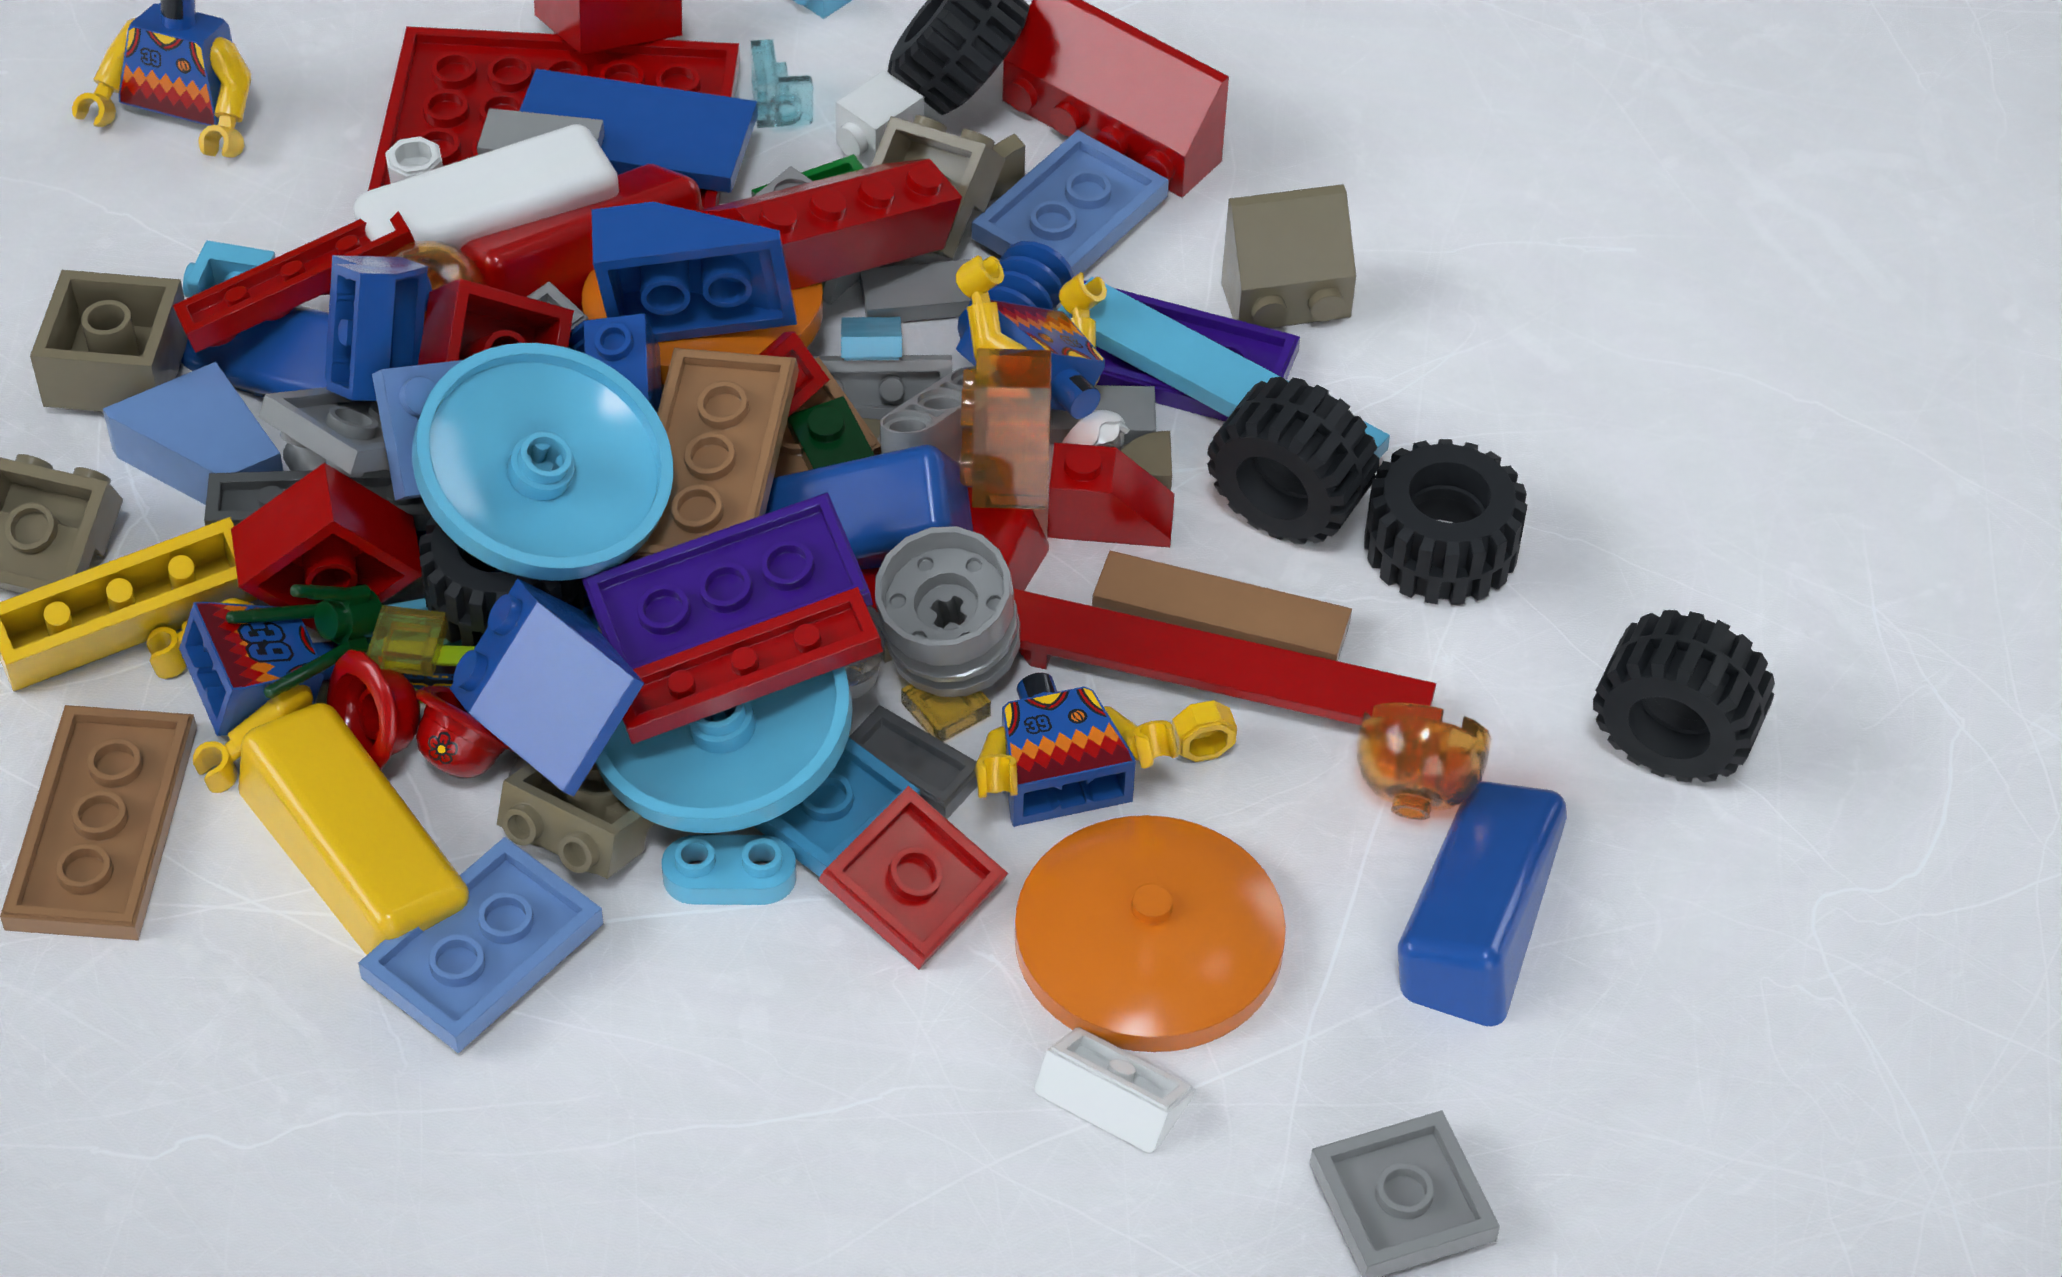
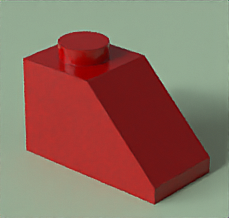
(1106, 498)

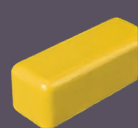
(346, 827)

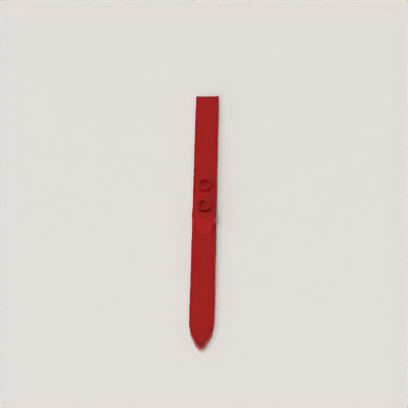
(1202, 659)

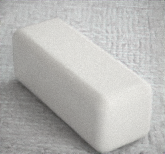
(495, 189)

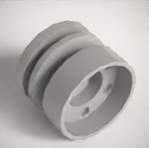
(948, 611)

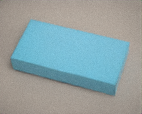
(871, 338)

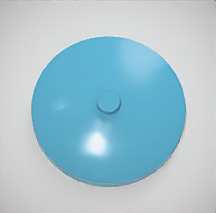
(542, 461)
(735, 763)

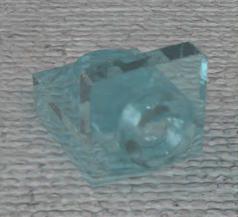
(779, 97)

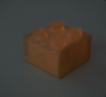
(1010, 436)

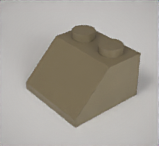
(1289, 257)

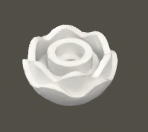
(1099, 429)

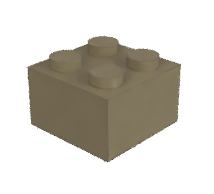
(107, 339)

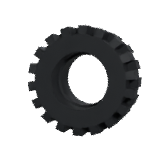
(956, 48)
(1293, 460)
(1440, 556)
(468, 589)
(1684, 696)

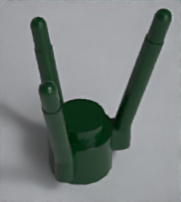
(343, 617)

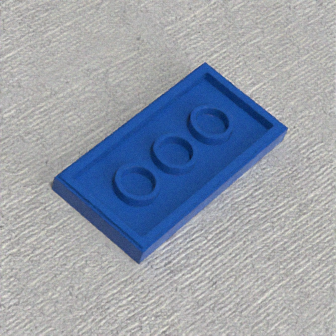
(654, 124)

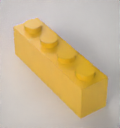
(115, 604)

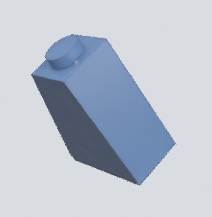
(190, 431)

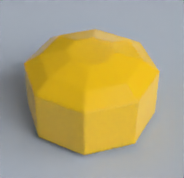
(1204, 730)

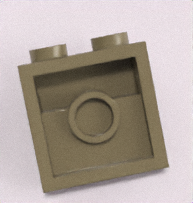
(963, 159)
(51, 521)
(586, 831)

